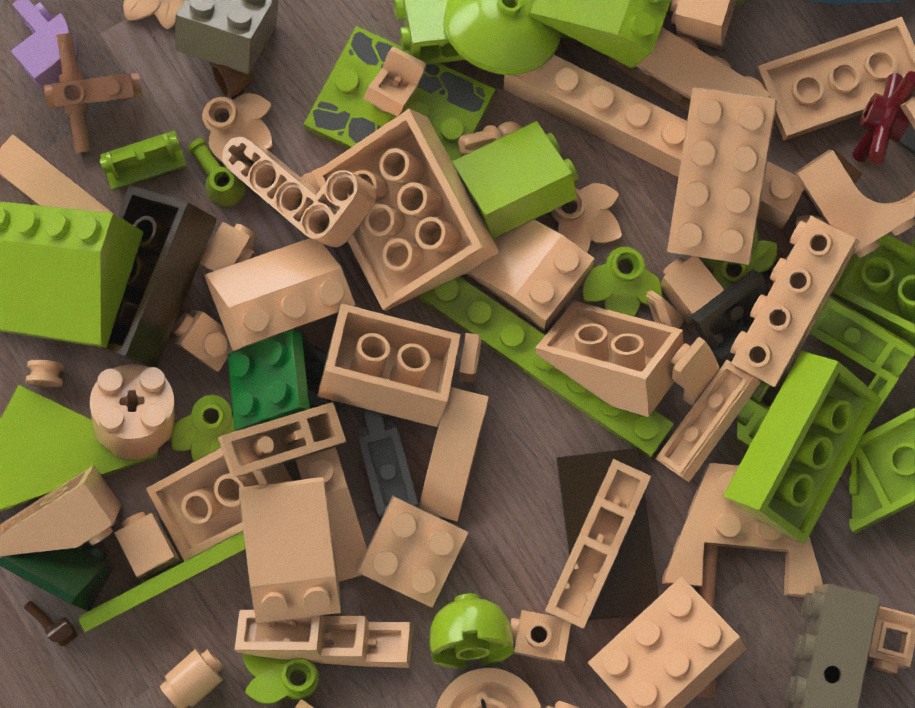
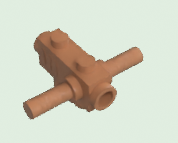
(76, 93)

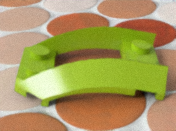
(854, 337)

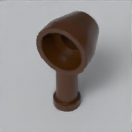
(229, 80)

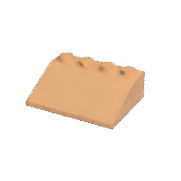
(422, 214)

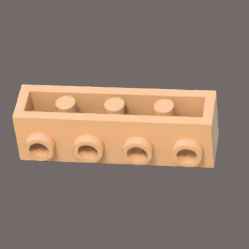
(794, 301)

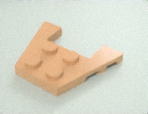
(721, 523)

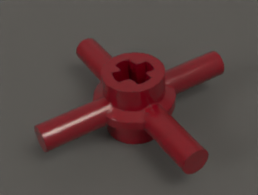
(884, 118)

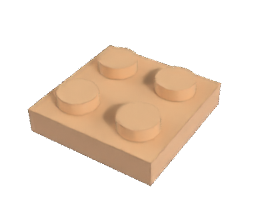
(412, 551)

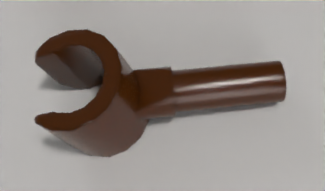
(60, 632)

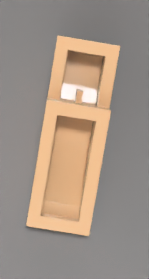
(453, 454)

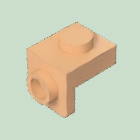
(395, 82)
(202, 338)

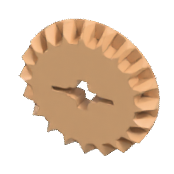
(492, 685)

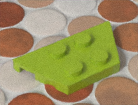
(883, 472)

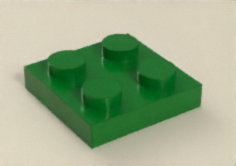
(268, 380)

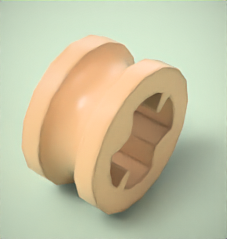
(44, 373)

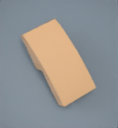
(694, 369)

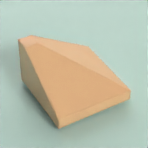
(663, 311)

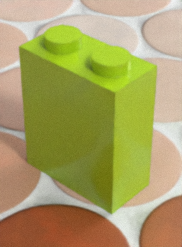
(517, 178)

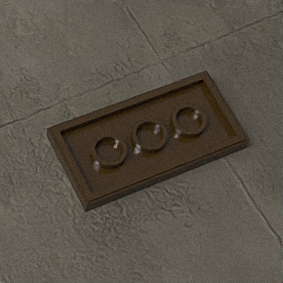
(632, 578)

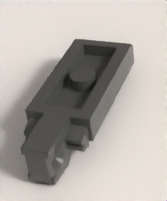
(385, 461)

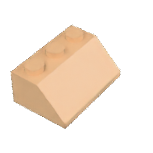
(278, 292)

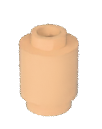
(192, 678)

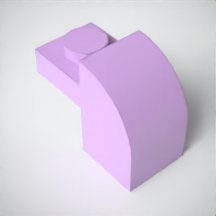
(40, 51)

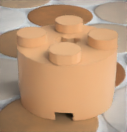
(132, 410)

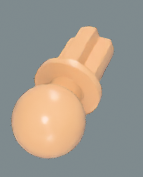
(474, 141)

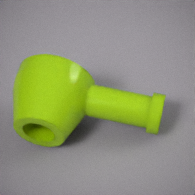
(220, 196)

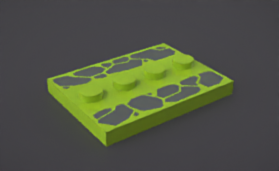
(443, 95)

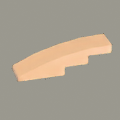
(598, 544)
(327, 640)

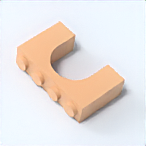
(847, 207)

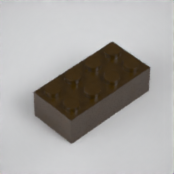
(161, 272)

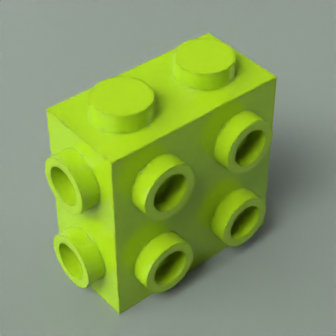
(425, 30)

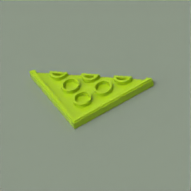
(46, 448)

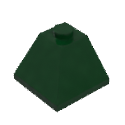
(66, 573)

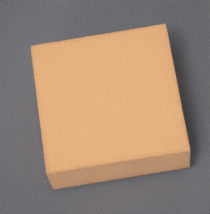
(470, 358)

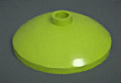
(499, 35)

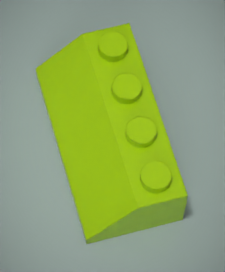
(803, 445)

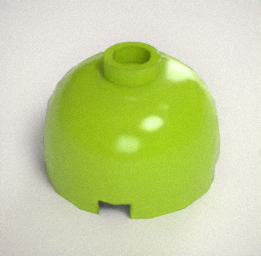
(470, 631)

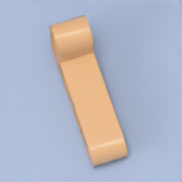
(289, 188)

